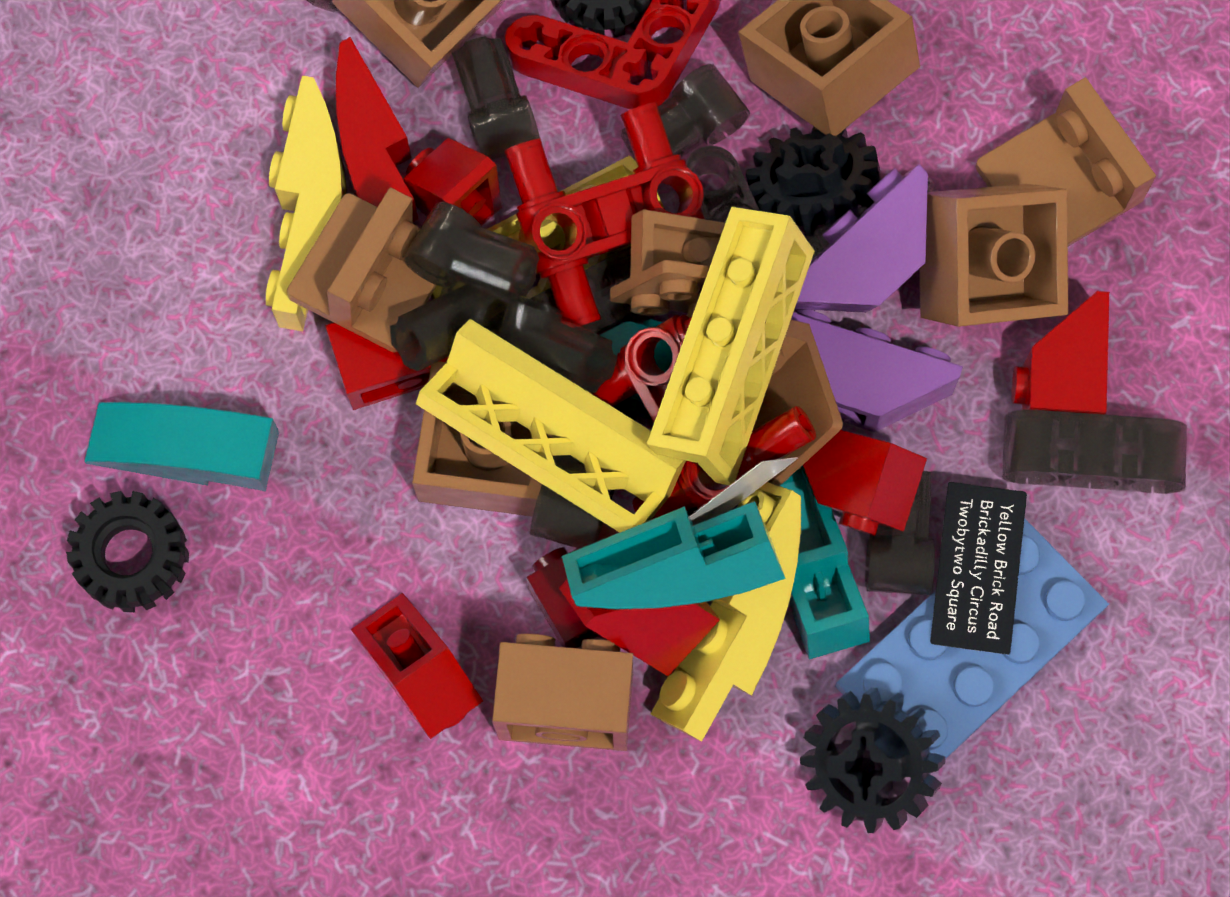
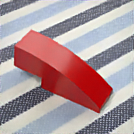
(368, 130)

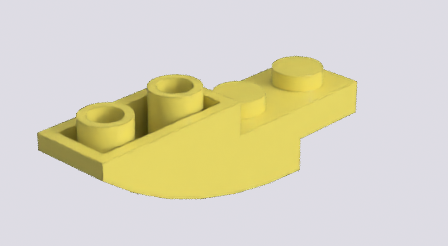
(307, 181)
(747, 630)

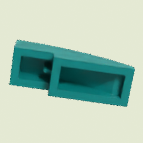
(184, 443)
(675, 562)
(824, 590)

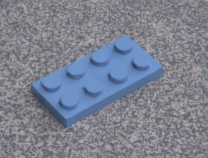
(968, 686)

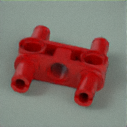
(601, 215)
(639, 374)

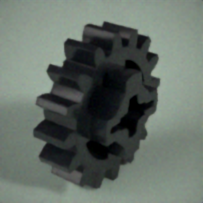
(814, 177)
(852, 780)

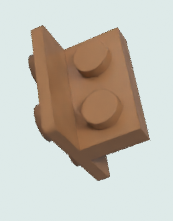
(667, 262)
(359, 269)

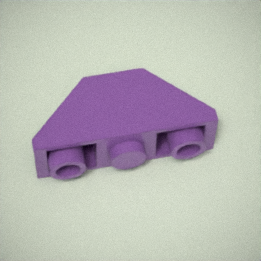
(872, 252)
(876, 379)

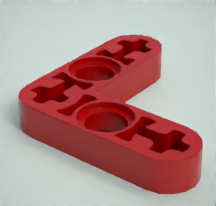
(621, 60)

